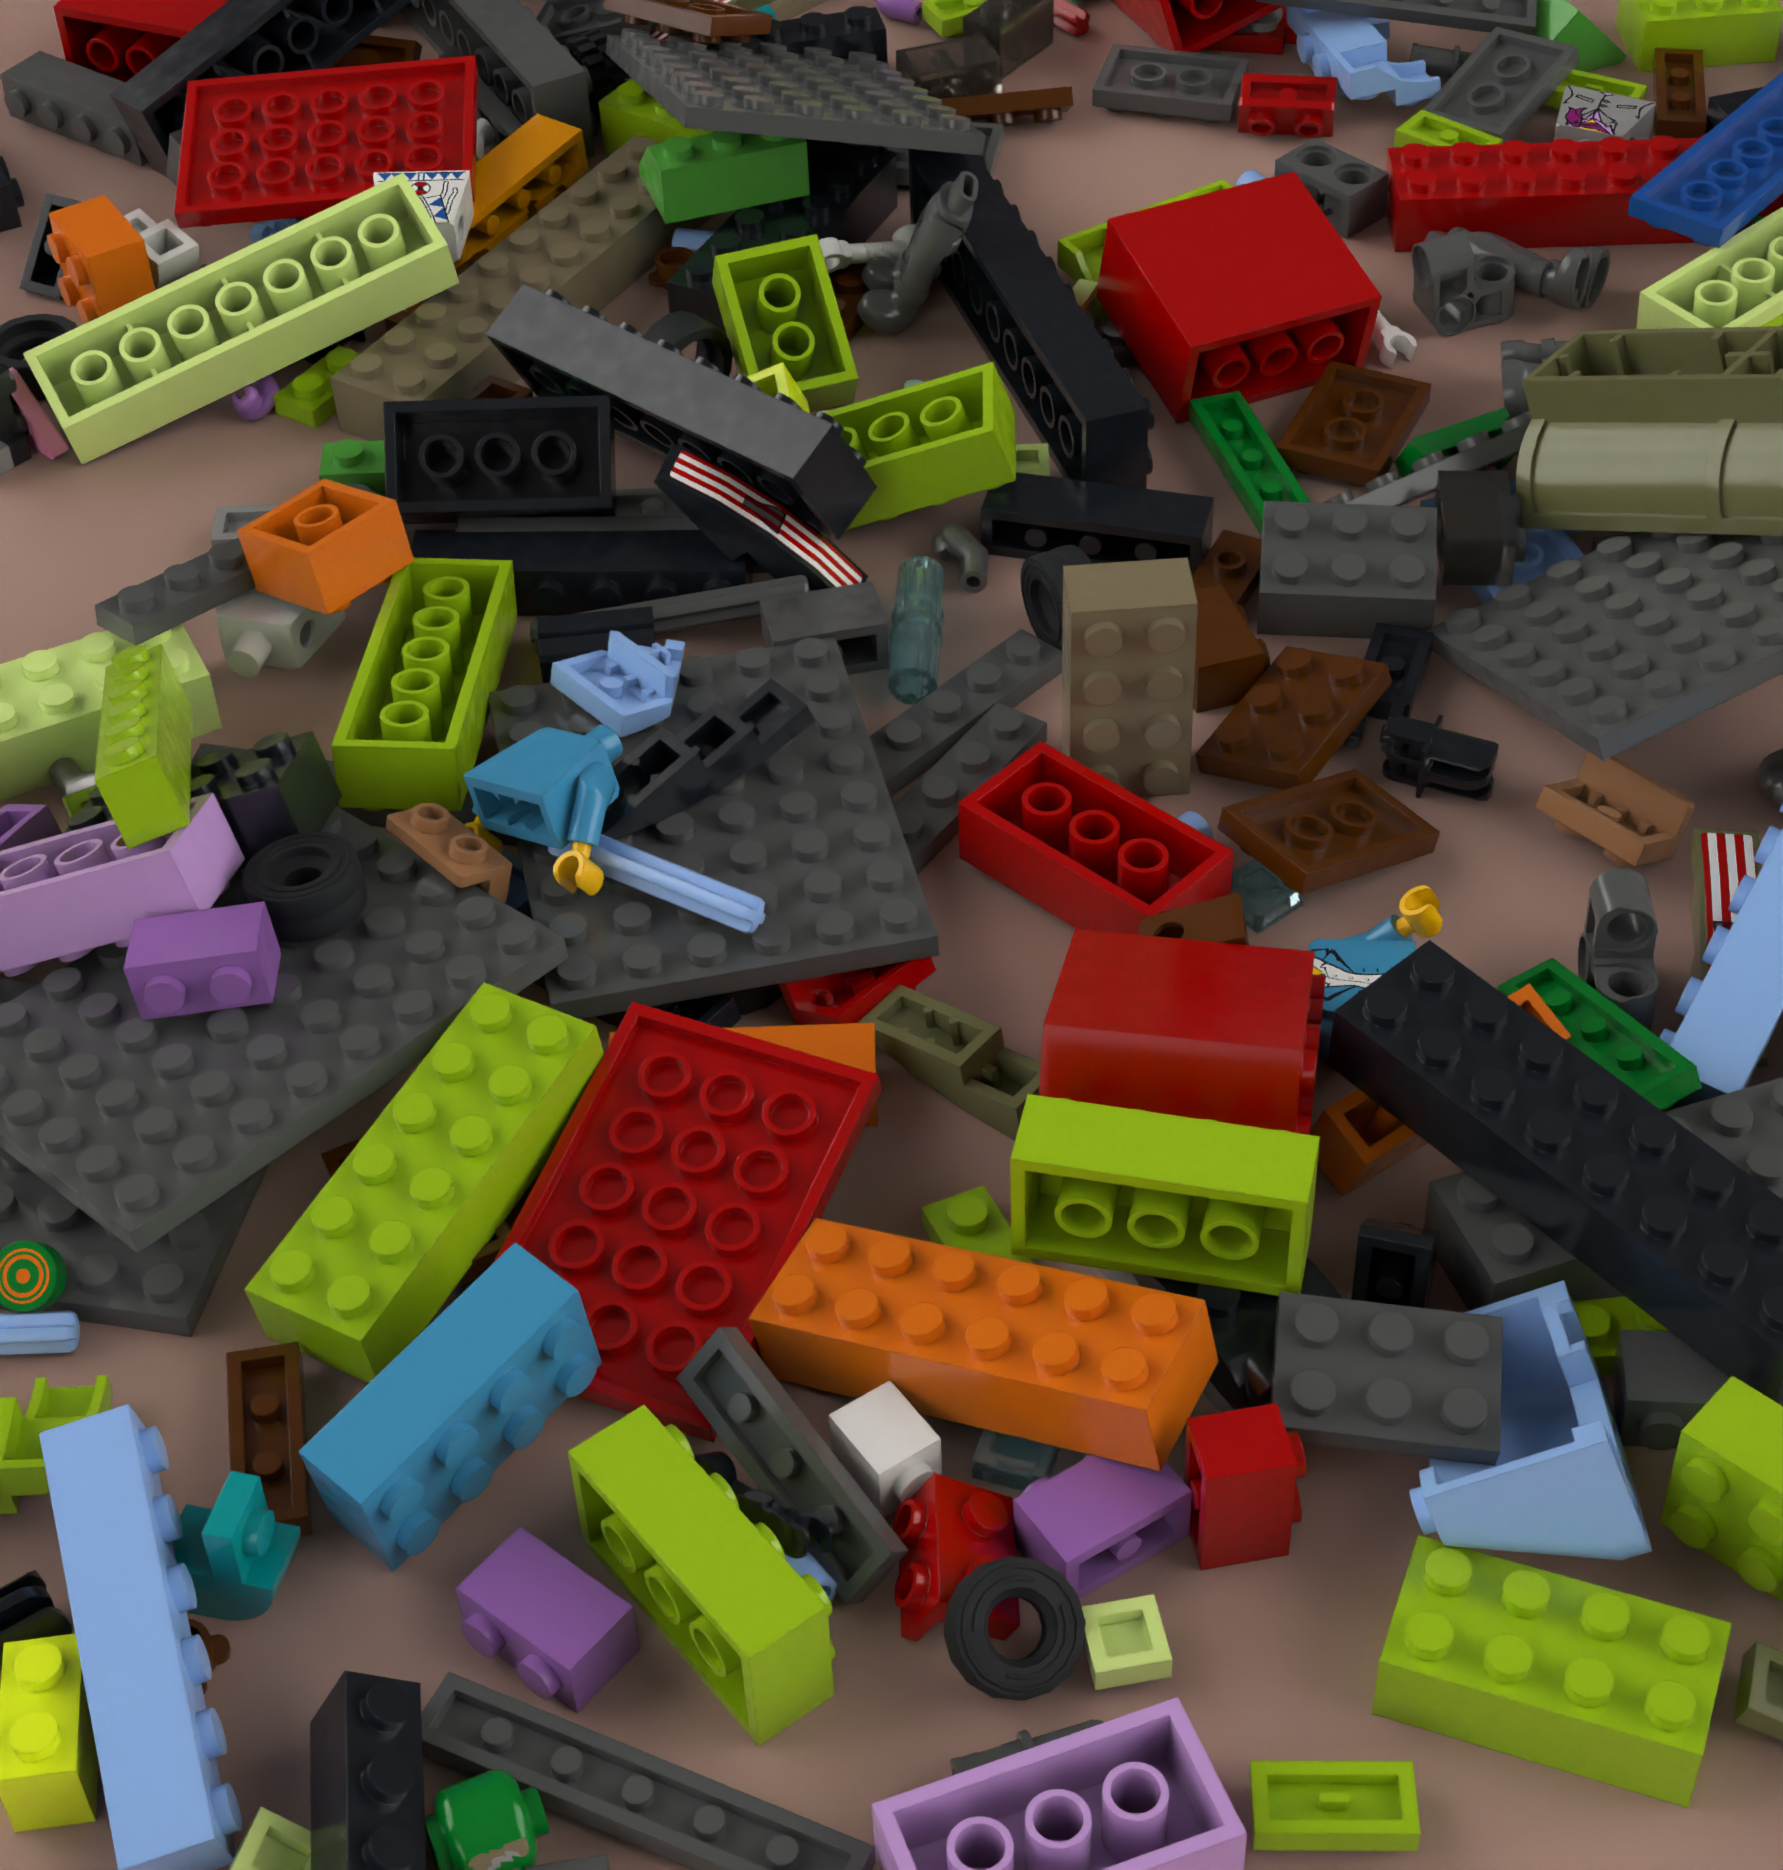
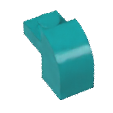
(235, 1551)

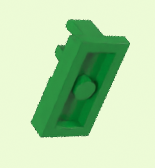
(1447, 438)

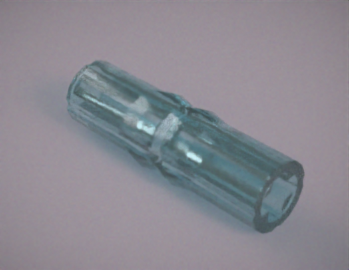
(916, 629)

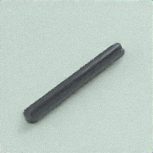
(708, 606)

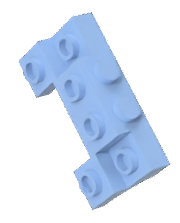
(1356, 54)

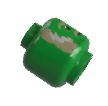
(485, 1824)

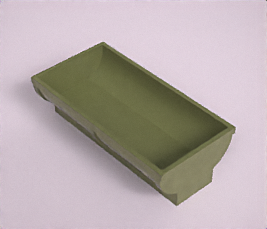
(1656, 433)

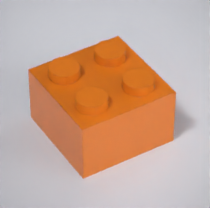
(99, 258)
(326, 546)

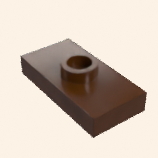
(1233, 563)

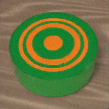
(30, 1276)

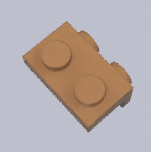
(1618, 810)
(452, 848)

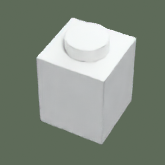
(885, 1446)

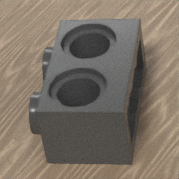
(1342, 185)

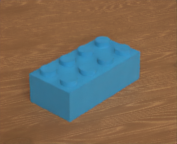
(453, 1407)

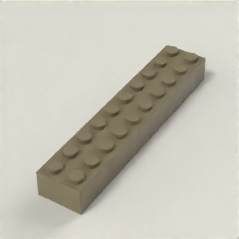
(580, 245)

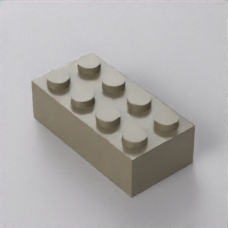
(1130, 672)

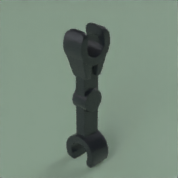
(791, 1526)

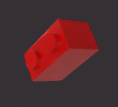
(1242, 1485)

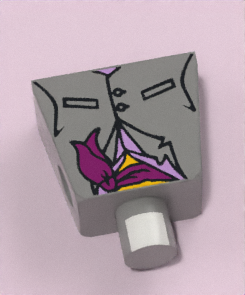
(1599, 115)

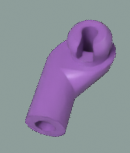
(903, 10)
(257, 399)

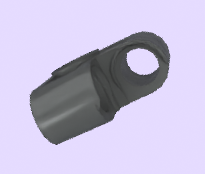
(1459, 290)
(1620, 943)

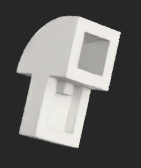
(167, 246)

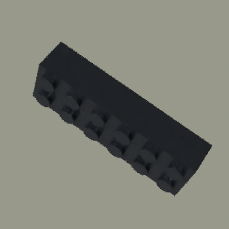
(848, 200)

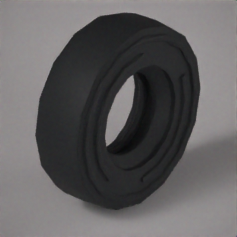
(1060, 1628)

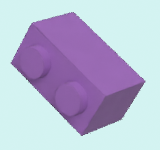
(202, 960)
(1101, 1519)
(547, 1620)

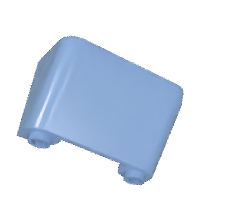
(1561, 1457)

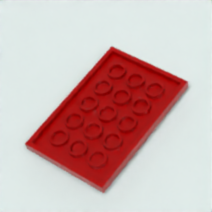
(318, 135)
(686, 1193)

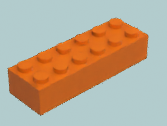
(989, 1341)

